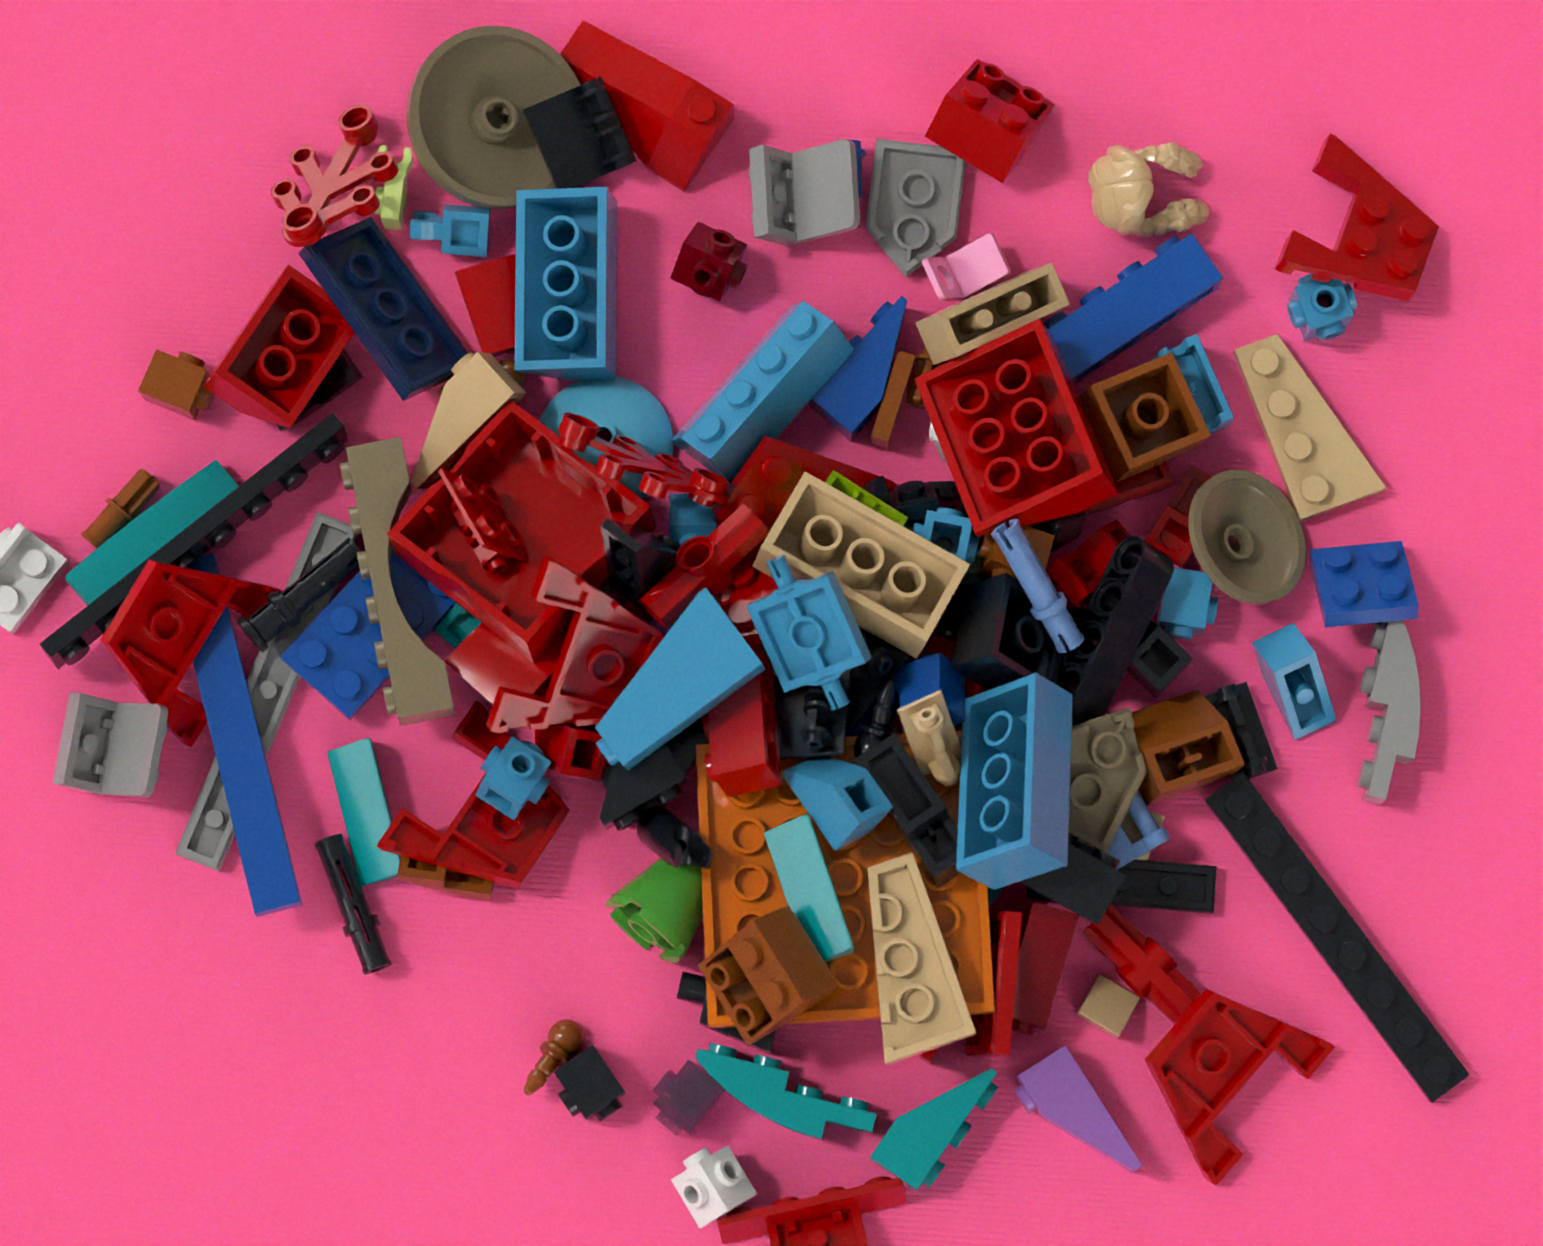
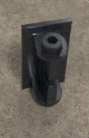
(1238, 708)

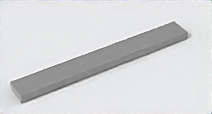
(271, 690)

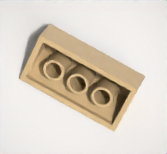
(887, 572)

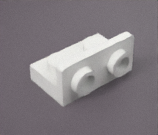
(26, 574)

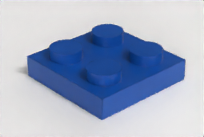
(1363, 584)

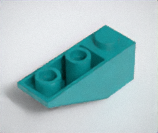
(921, 1135)

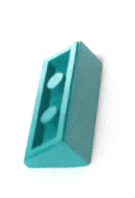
(364, 809)
(809, 886)

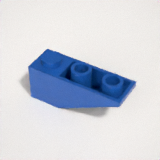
(859, 384)

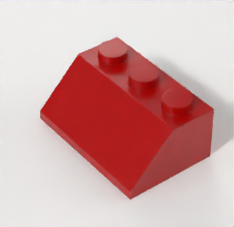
(281, 351)

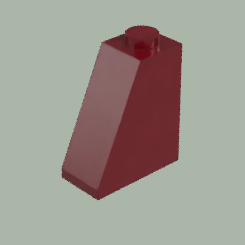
(1041, 961)

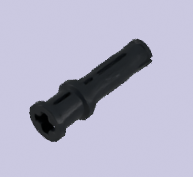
(285, 607)

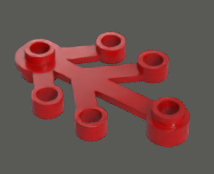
(308, 222)
(626, 454)

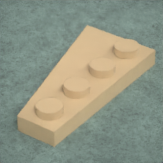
(1308, 443)
(915, 975)

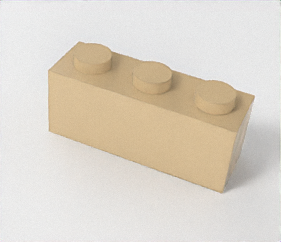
(992, 313)

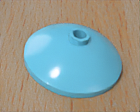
(620, 409)

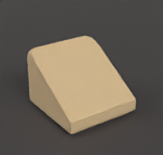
(1108, 1006)

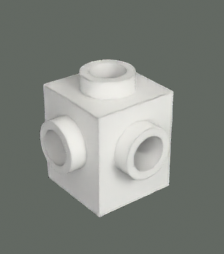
(712, 1185)

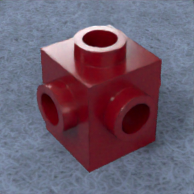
(710, 262)

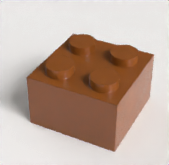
(1144, 417)

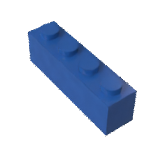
(1134, 306)

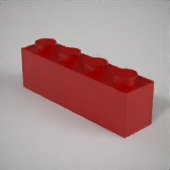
(745, 735)

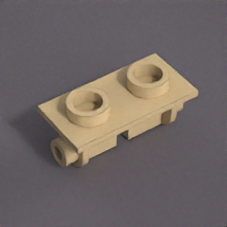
(932, 738)

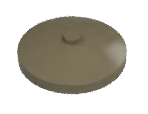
(470, 114)

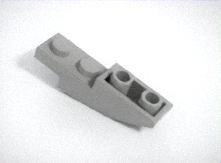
(1395, 690)

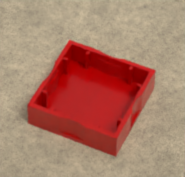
(551, 501)

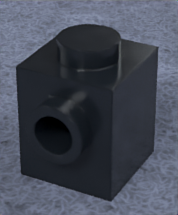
(589, 1086)

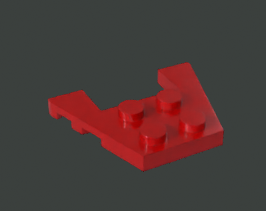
(1381, 237)
(773, 474)
(166, 626)
(595, 663)
(480, 837)
(1211, 1059)

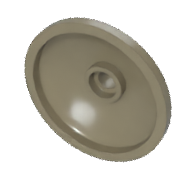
(1247, 537)

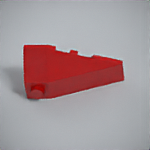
(663, 112)

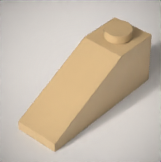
(464, 409)

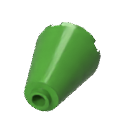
(661, 908)

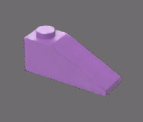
(1069, 1102)

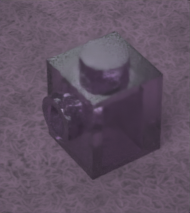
(685, 1098)

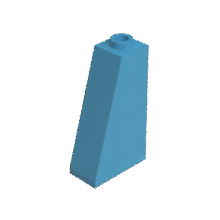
(682, 680)

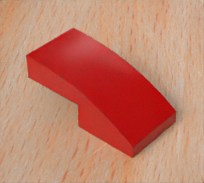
(1171, 529)

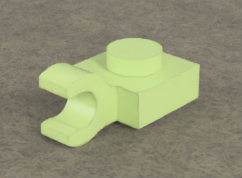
(394, 193)

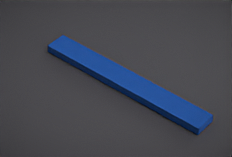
(244, 766)

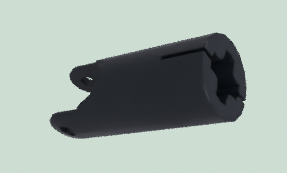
(673, 839)

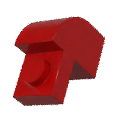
(1082, 569)
(572, 750)

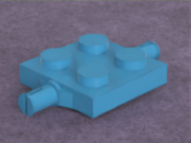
(808, 632)

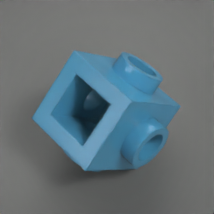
(1317, 320)
(950, 526)
(514, 777)

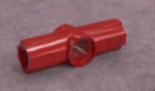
(704, 564)
(1142, 964)

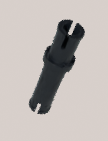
(372, 955)

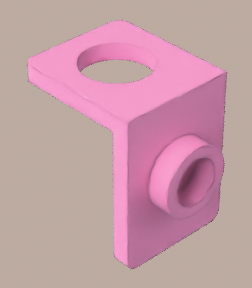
(967, 269)

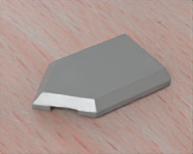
(914, 201)

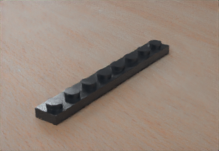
(209, 531)
(1336, 938)

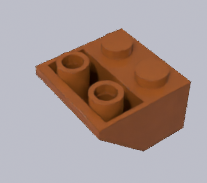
(1184, 746)
(768, 974)

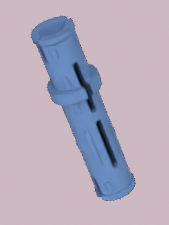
(1047, 603)

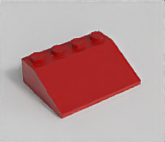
(1015, 432)

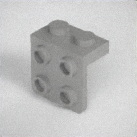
(804, 192)
(110, 746)

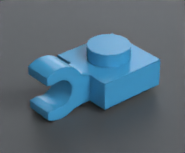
(461, 229)

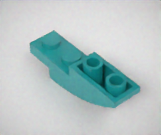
(762, 1088)

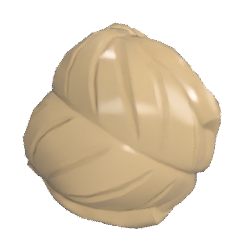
(1124, 188)

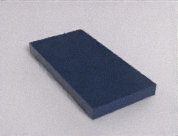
(385, 307)

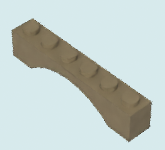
(381, 490)

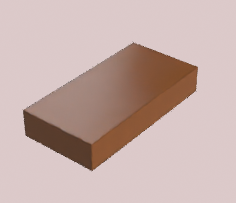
(892, 400)

